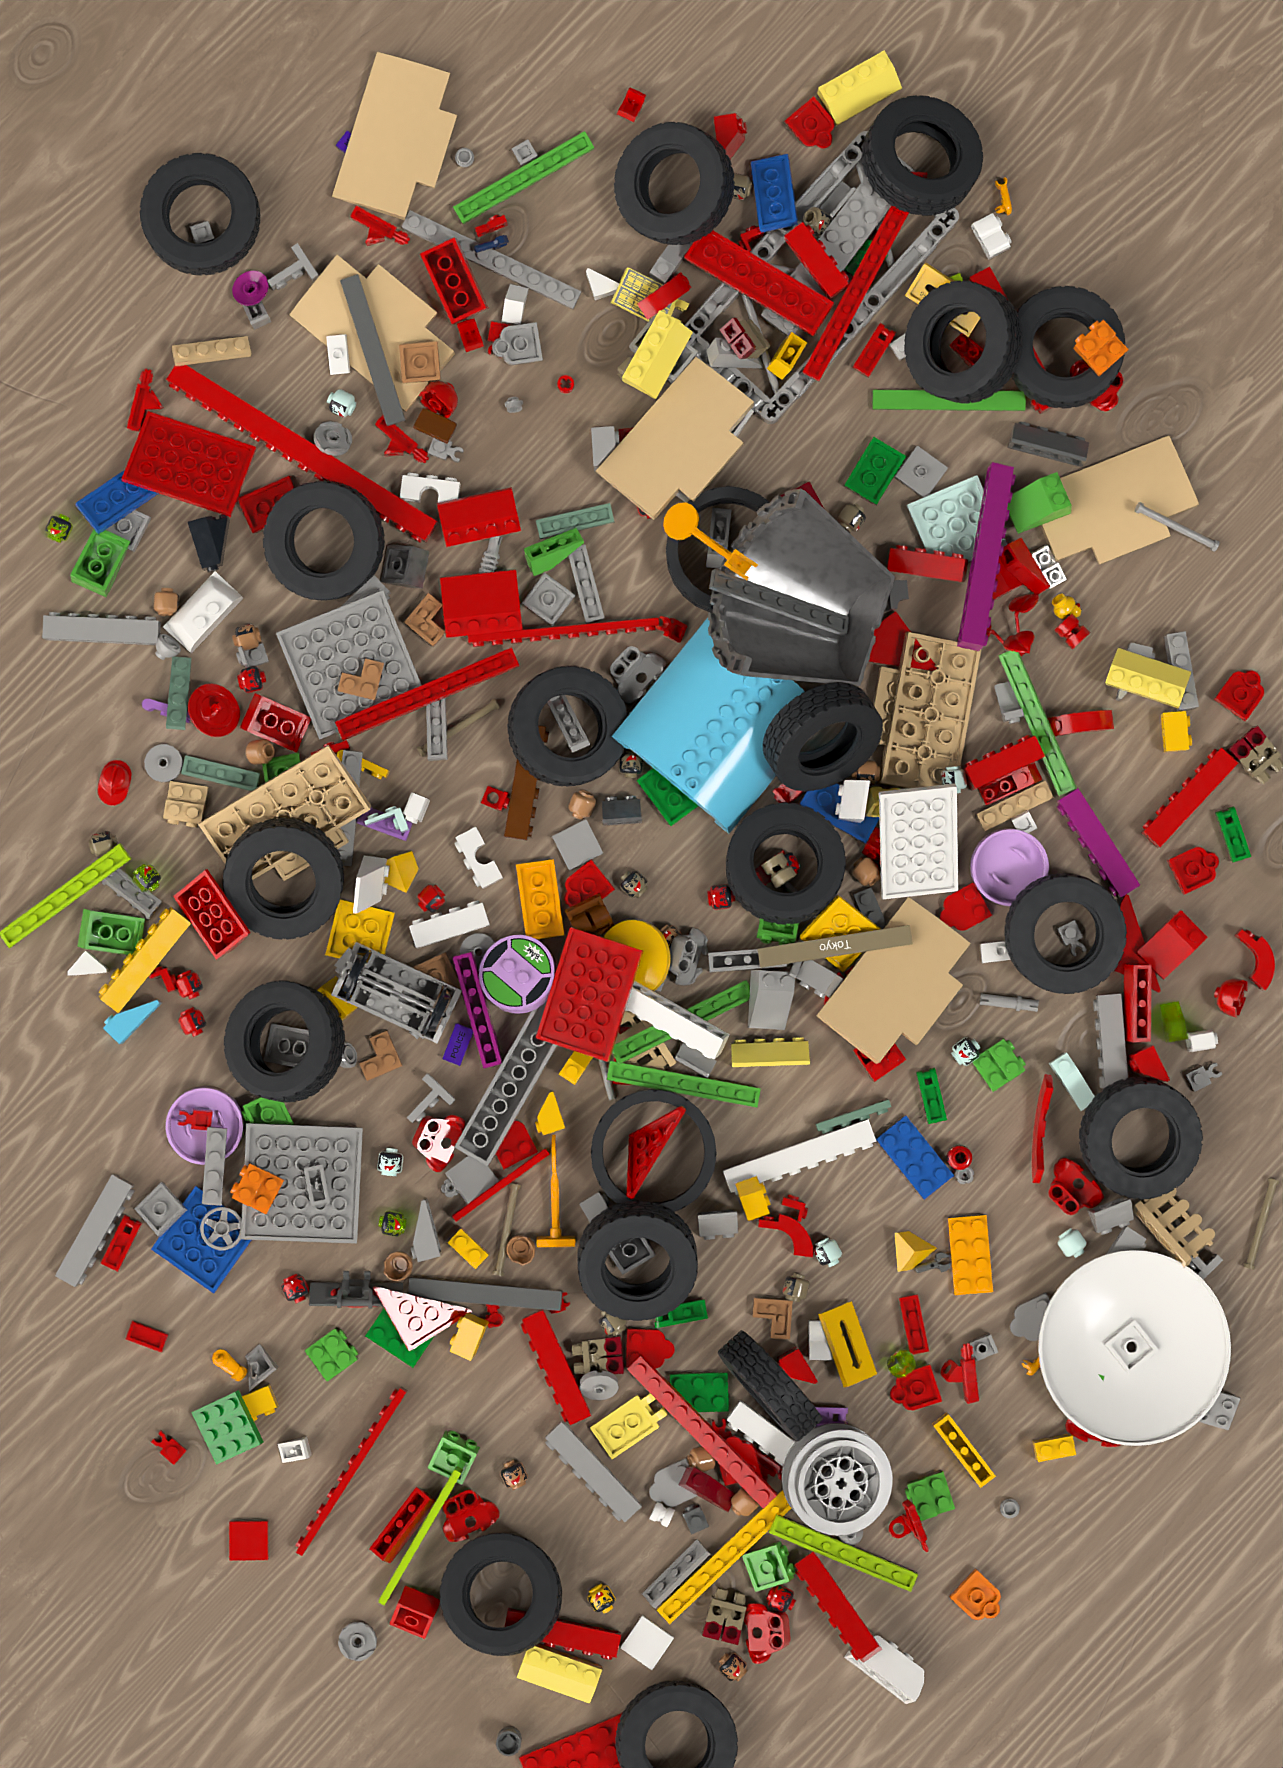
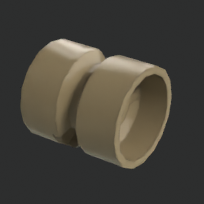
(781, 876)

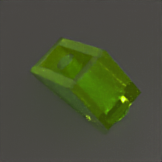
(1173, 1022)

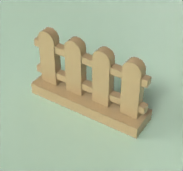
(657, 1062)
(1170, 1240)

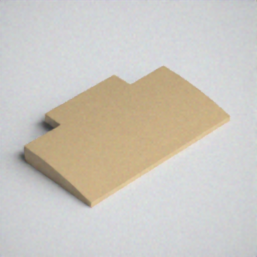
(396, 136)
(396, 312)
(679, 440)
(1106, 501)
(925, 712)
(311, 791)
(897, 986)

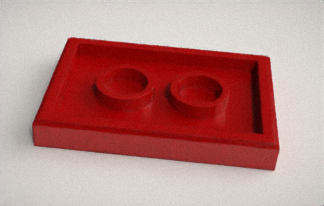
(259, 503)

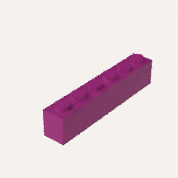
(1098, 843)
(478, 1009)

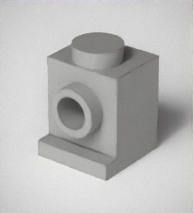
(988, 1342)

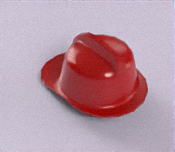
(114, 782)

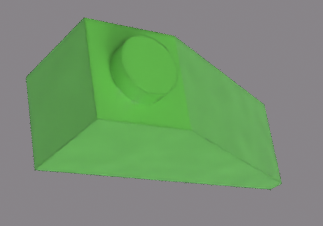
(550, 552)

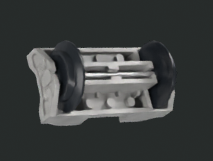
(377, 983)

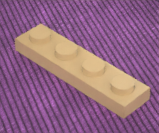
(211, 351)
(1014, 806)

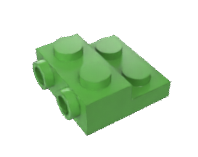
(776, 932)
(999, 1064)
(267, 1112)
(332, 1354)
(452, 1453)
(930, 1495)
(769, 1566)

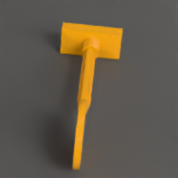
(682, 522)
(555, 1238)

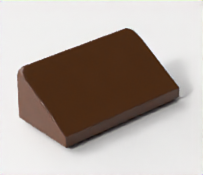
(435, 425)

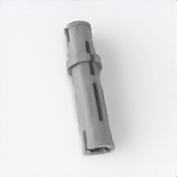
(1009, 1002)

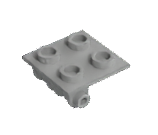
(1222, 1411)

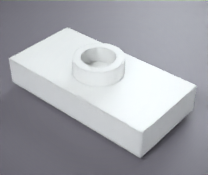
(338, 354)
(994, 952)

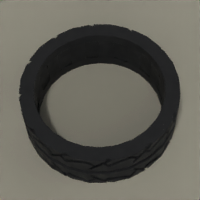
(706, 499)
(652, 1095)

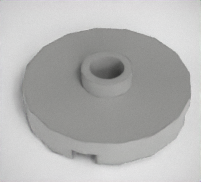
(332, 438)
(172, 768)
(475, 942)
(599, 1385)
(357, 1651)

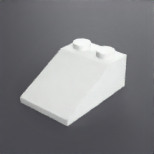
(853, 800)
(370, 882)

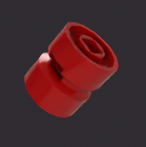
(1065, 628)

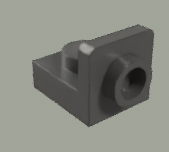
(695, 1518)

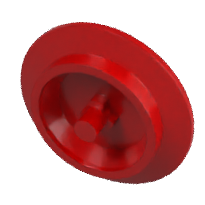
(214, 710)

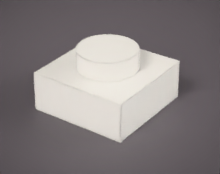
(898, 347)
(1024, 822)

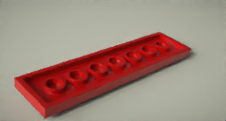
(760, 281)

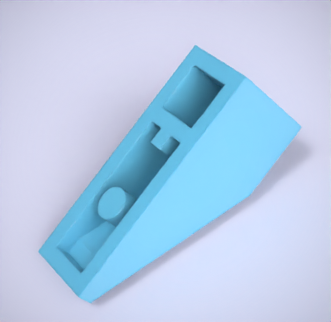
(126, 1022)

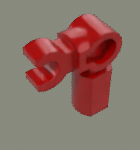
(495, 1318)

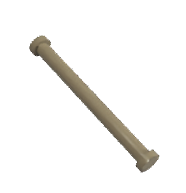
(466, 722)
(1261, 1223)
(506, 1229)

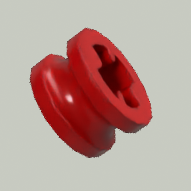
(565, 390)

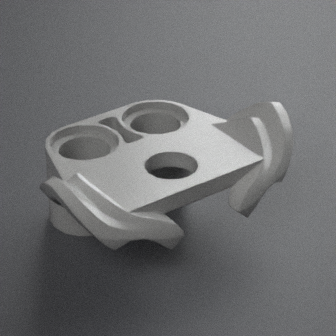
(649, 664)
(685, 956)

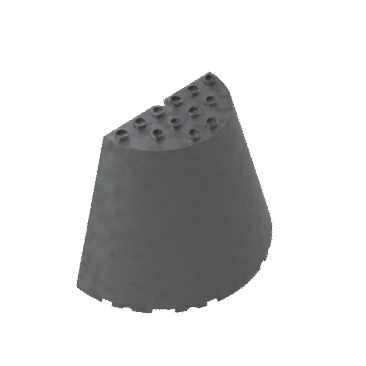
(814, 560)

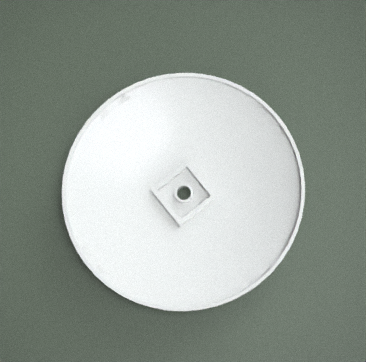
(1177, 1356)

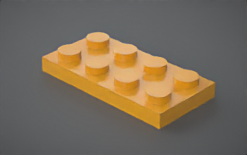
(540, 899)
(970, 1255)

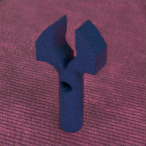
(497, 243)

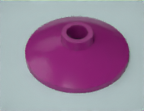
(246, 283)

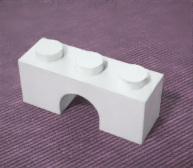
(414, 486)
(484, 873)

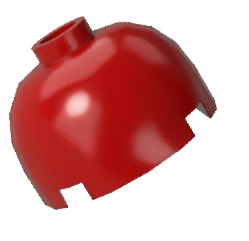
(440, 398)
(1231, 996)

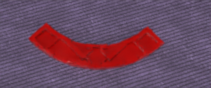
(1039, 1128)

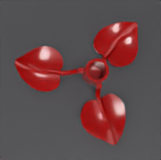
(1022, 640)

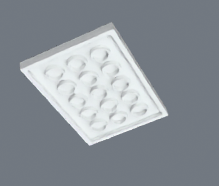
(918, 841)

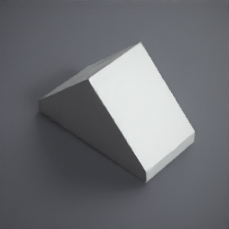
(600, 285)
(514, 304)
(87, 965)
(295, 1450)

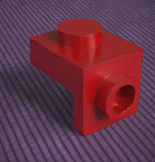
(631, 104)
(751, 234)
(470, 335)
(784, 794)
(872, 847)
(169, 980)
(792, 1201)

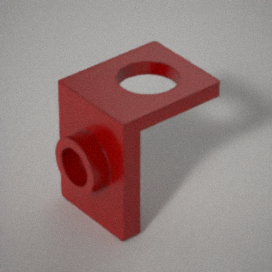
(502, 802)

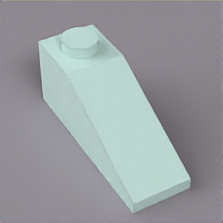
(1072, 1080)

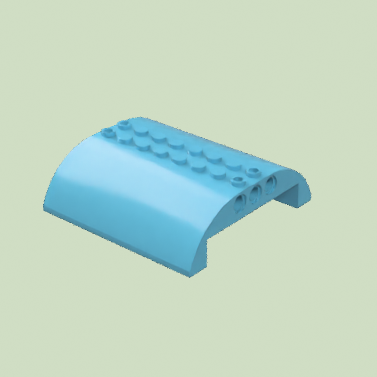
(708, 730)

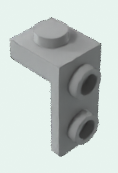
(1008, 703)

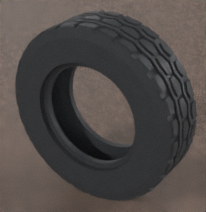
(945, 125)
(636, 169)
(189, 172)
(1001, 348)
(1036, 381)
(281, 550)
(808, 715)
(525, 735)
(795, 821)
(294, 837)
(1101, 958)
(245, 1032)
(1175, 1162)
(647, 1299)
(770, 1385)
(457, 1585)
(671, 1697)

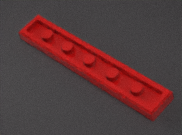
(501, 1184)

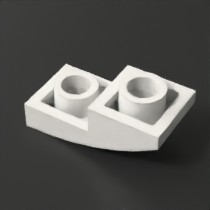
(1048, 566)

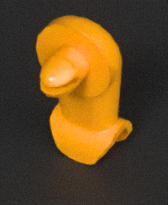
(1006, 203)
(226, 1362)
(1032, 1367)

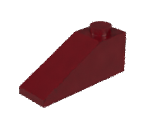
(706, 1488)

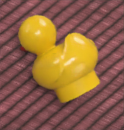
(1065, 605)

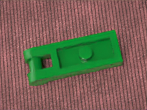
(1233, 835)
(931, 1096)
(684, 1313)

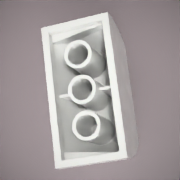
(203, 612)
(893, 1671)

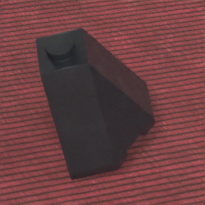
(210, 540)

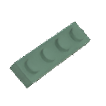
(578, 519)
(178, 693)
(220, 773)
(861, 1114)

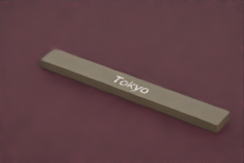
(834, 946)

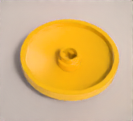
(656, 954)

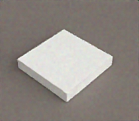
(647, 1642)

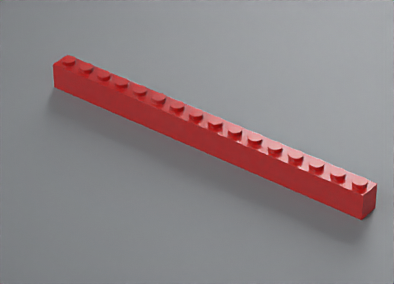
(299, 450)

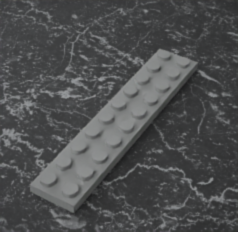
(842, 240)

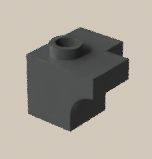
(898, 593)

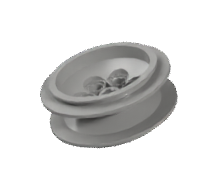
(803, 1476)

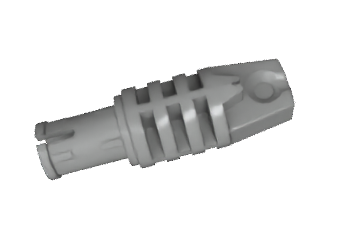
(491, 555)

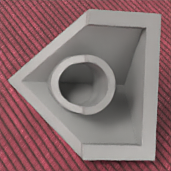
(259, 1366)

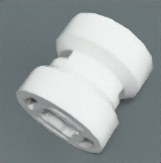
(662, 1514)

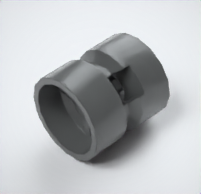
(508, 1741)

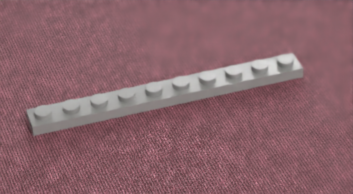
(494, 261)

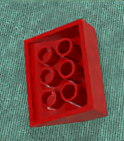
(481, 603)
(212, 915)

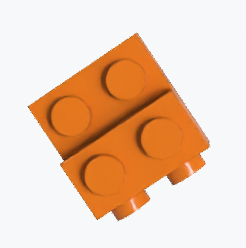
(1100, 347)
(256, 1187)

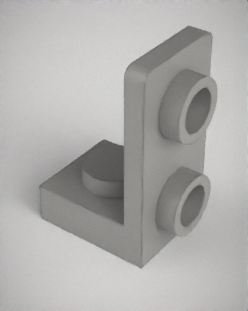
(252, 657)

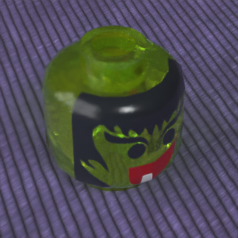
(59, 528)
(146, 878)
(392, 1223)
(901, 1363)

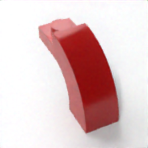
(664, 295)
(1082, 722)
(1264, 958)
(800, 1238)

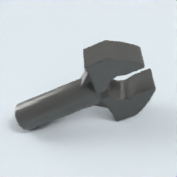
(934, 1264)

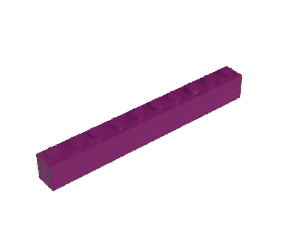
(985, 557)

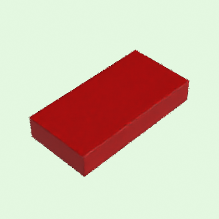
(147, 1336)

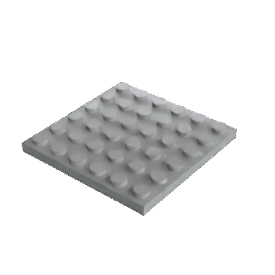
(339, 643)
(285, 1153)

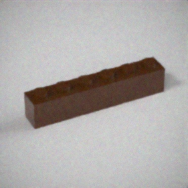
(522, 800)

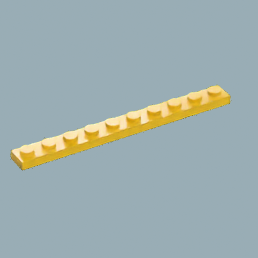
(723, 1559)

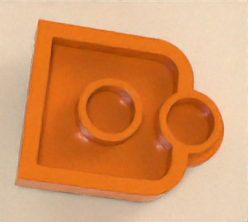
(977, 1597)

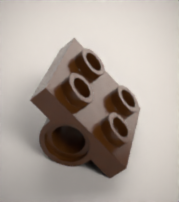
(590, 916)

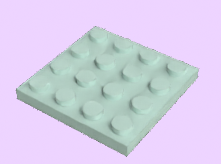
(950, 518)

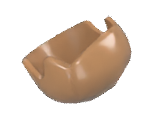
(521, 1249)
(398, 1266)

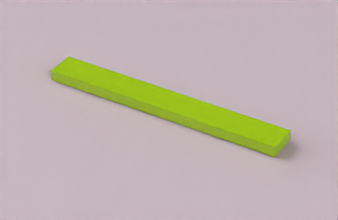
(65, 895)
(420, 1535)
(843, 1553)

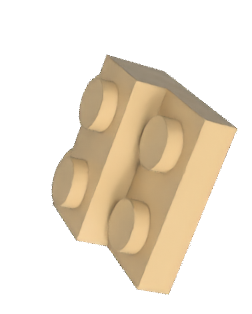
(185, 804)

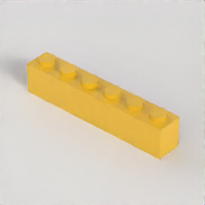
(144, 959)

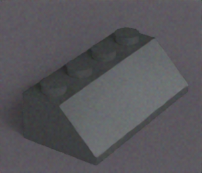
(1048, 444)

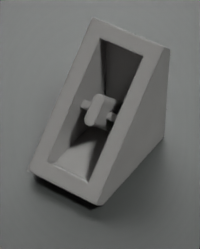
(257, 315)
(316, 1197)

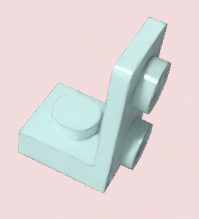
(399, 821)

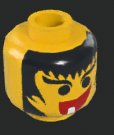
(601, 1598)

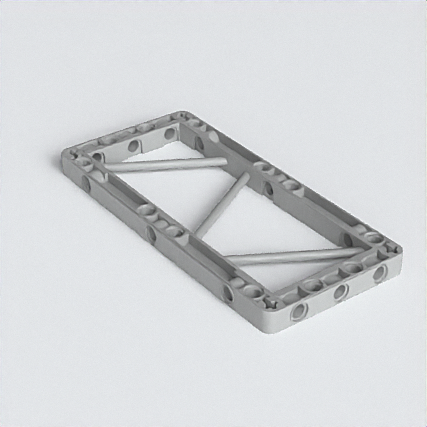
(771, 242)

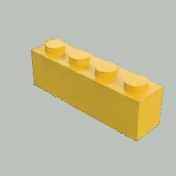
(963, 1450)

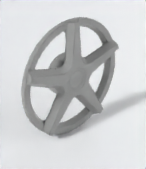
(221, 1228)

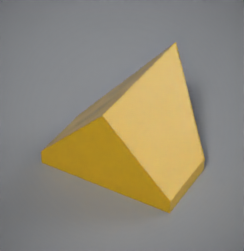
(401, 871)
(911, 1250)

